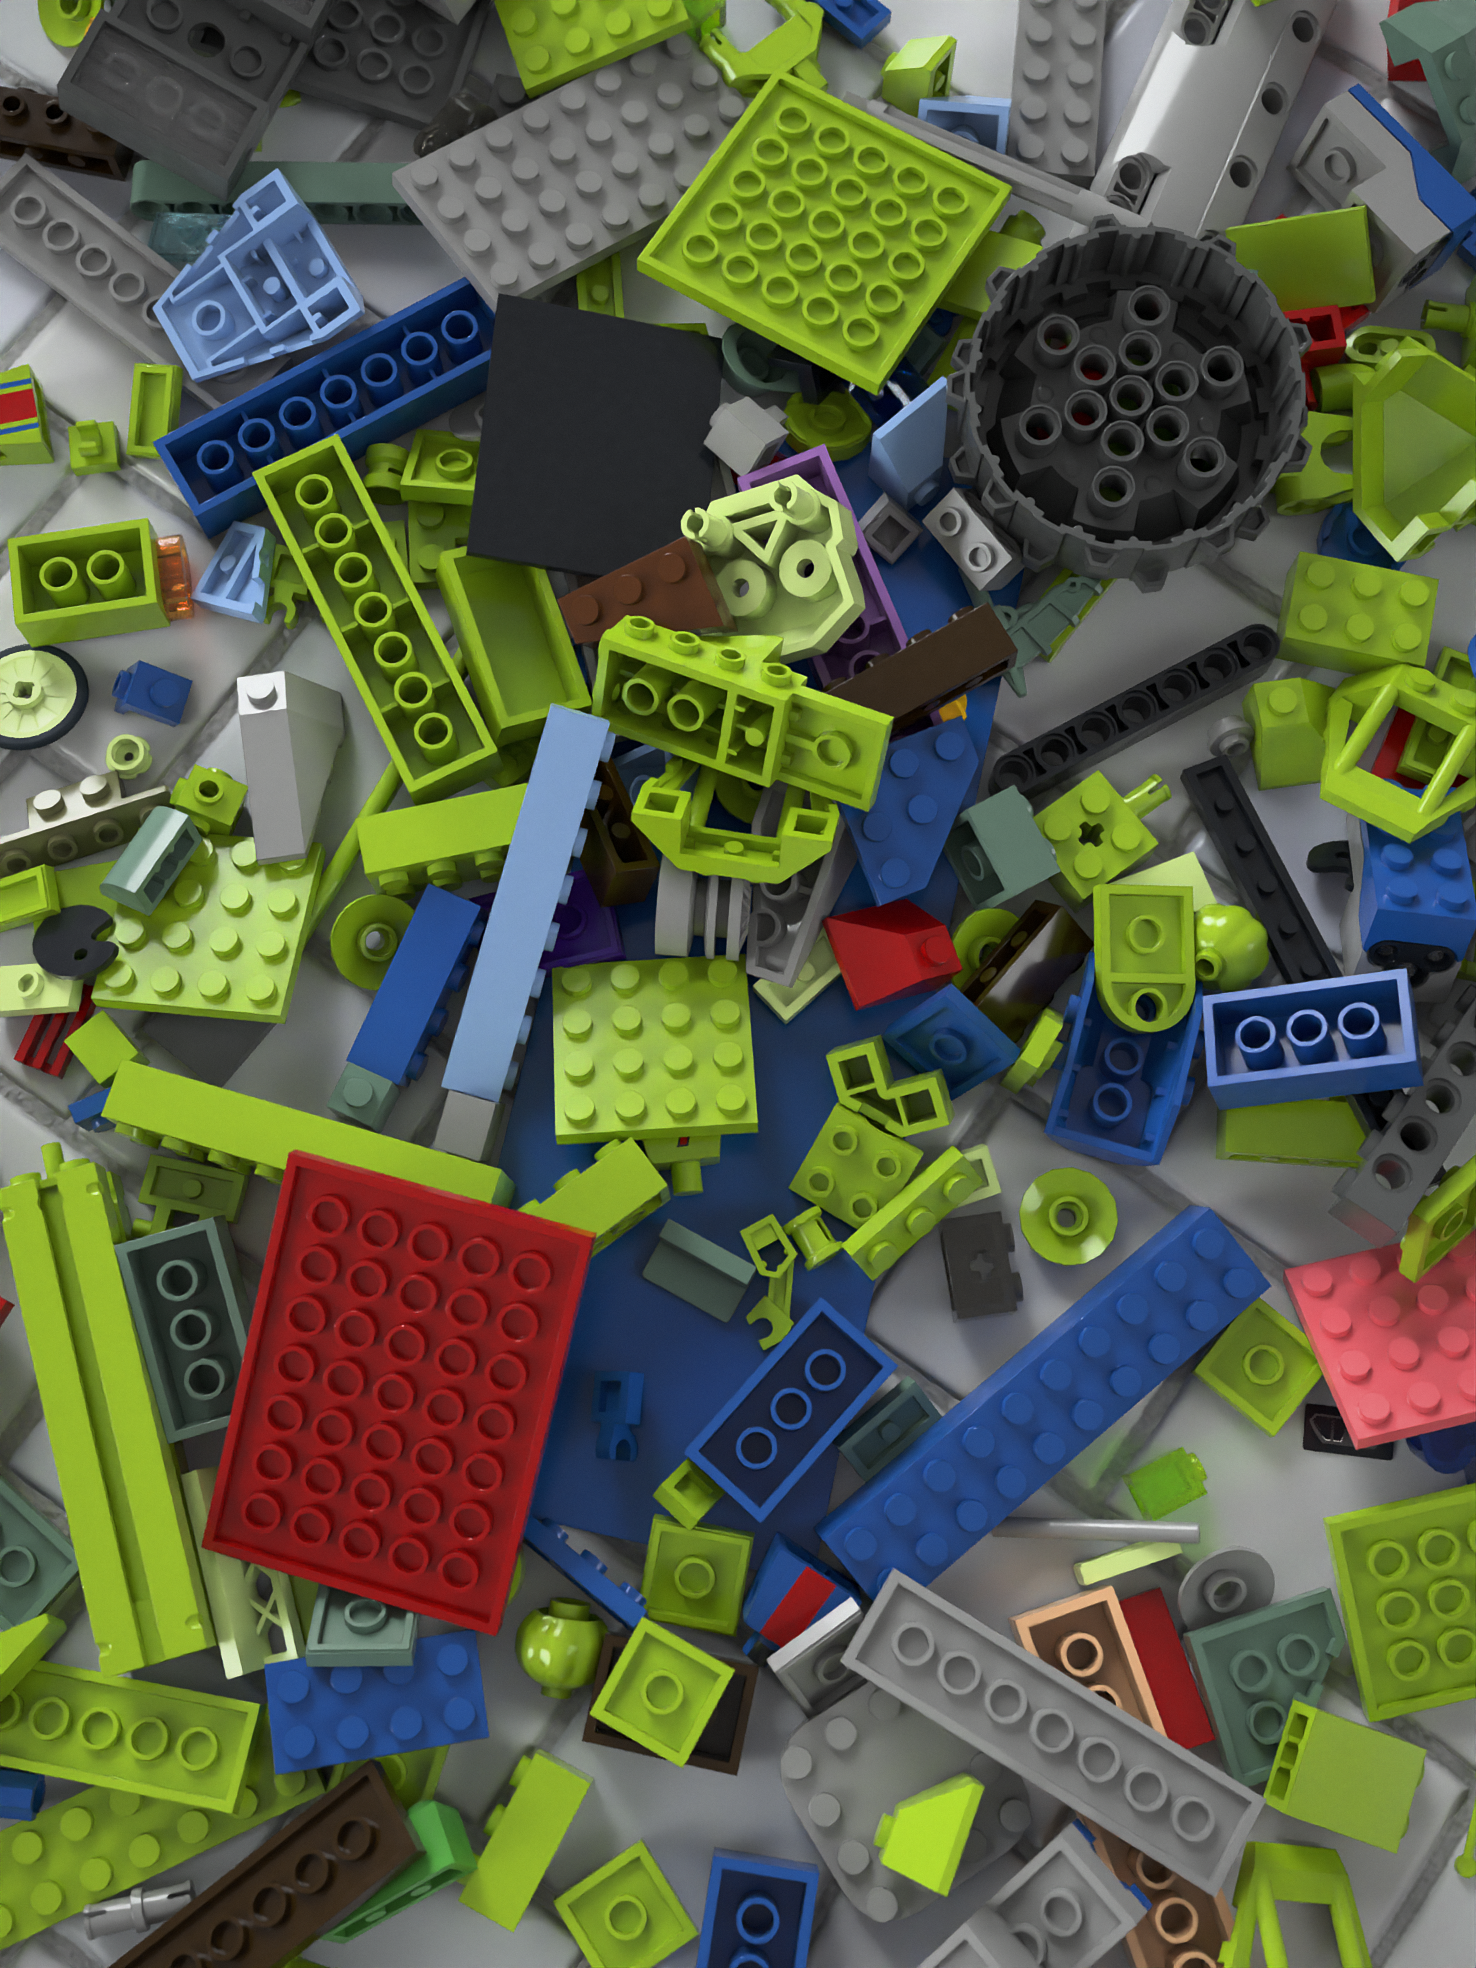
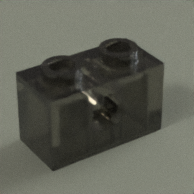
(961, 1244)

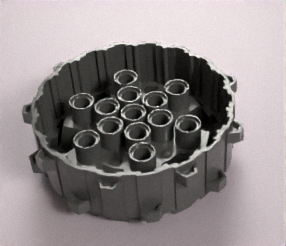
(1205, 319)

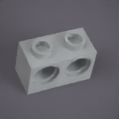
(975, 540)

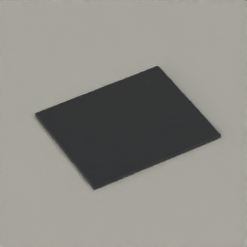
(590, 438)

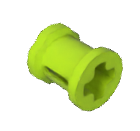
(813, 1238)

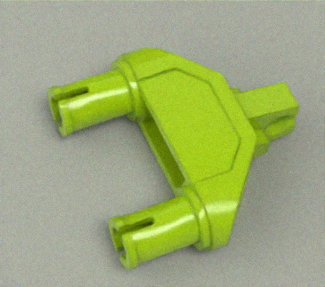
(790, 48)

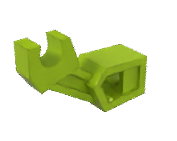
(778, 1303)

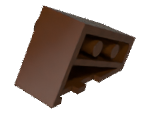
(667, 586)

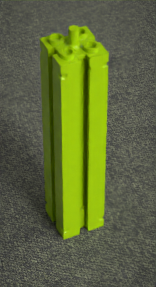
(103, 1417)

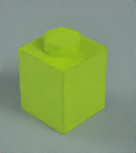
(102, 1045)

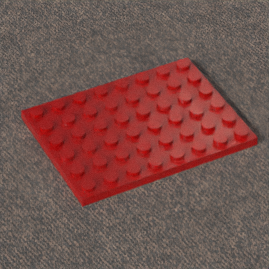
(397, 1390)

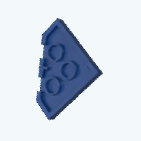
(913, 809)

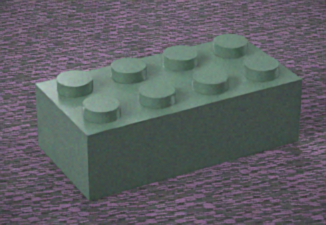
(189, 1321)

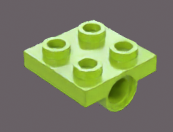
(855, 1167)

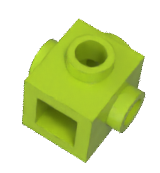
(210, 800)

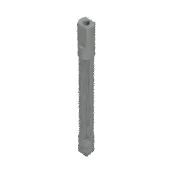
(1026, 181)

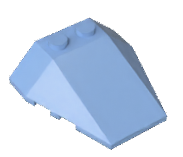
(259, 286)

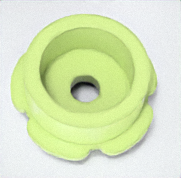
(124, 745)

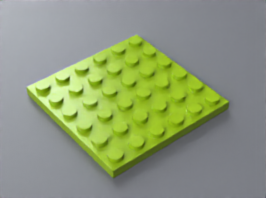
(825, 230)

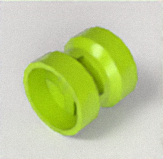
(385, 472)

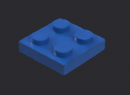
(952, 1036)

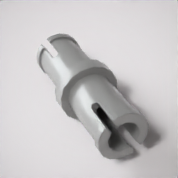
(137, 1910)

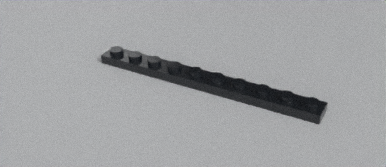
(1272, 900)

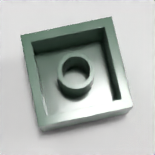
(999, 849)

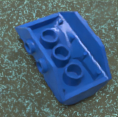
(1118, 1086)

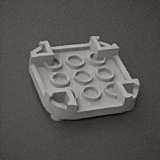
(864, 1759)

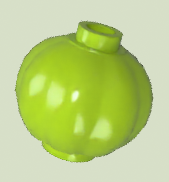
(1228, 947)
(561, 1646)

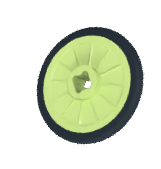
(57, 698)

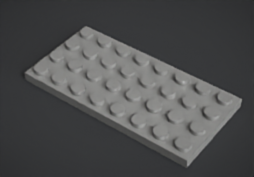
(574, 170)

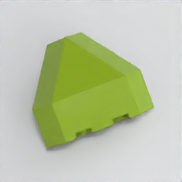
(1413, 449)

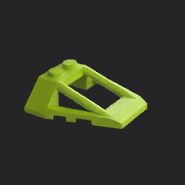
(1367, 701)
(680, 831)
(1291, 1875)

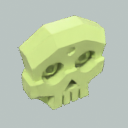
(780, 601)

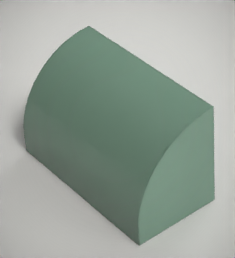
(152, 860)

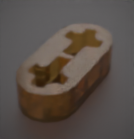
(175, 577)

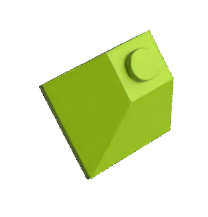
(1287, 731)
(930, 1831)

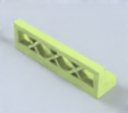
(236, 1608)

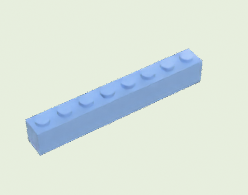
(526, 901)

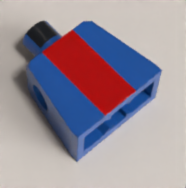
(790, 1596)

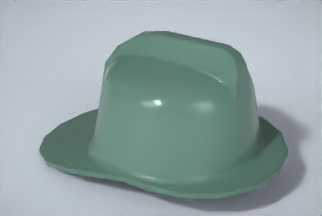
(747, 364)

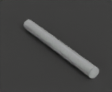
(1098, 1529)

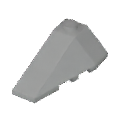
(289, 753)
(791, 913)

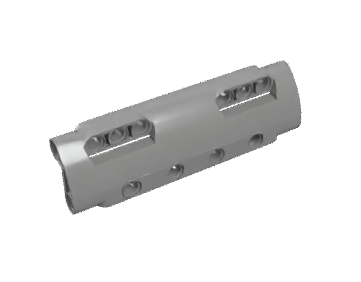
(1209, 112)

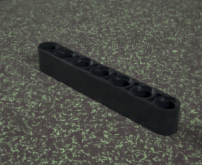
(1147, 699)

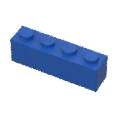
(419, 986)

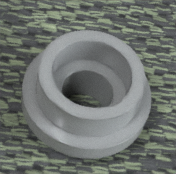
(1230, 736)

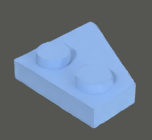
(239, 574)

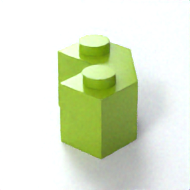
(868, 1086)

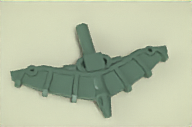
(1037, 623)

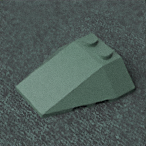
(1445, 43)

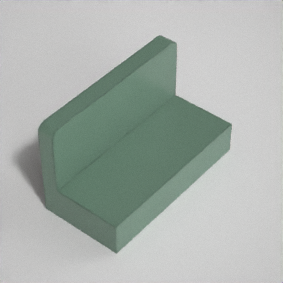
(699, 1271)

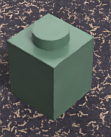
(363, 1098)

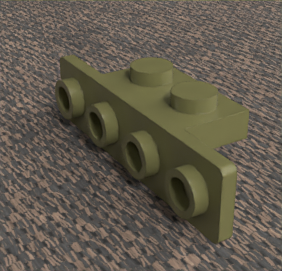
(78, 822)

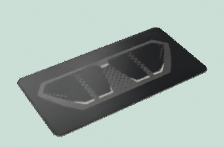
(1327, 1433)

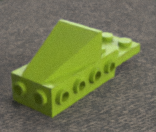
(737, 710)

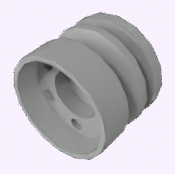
(700, 907)

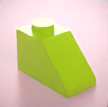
(919, 72)

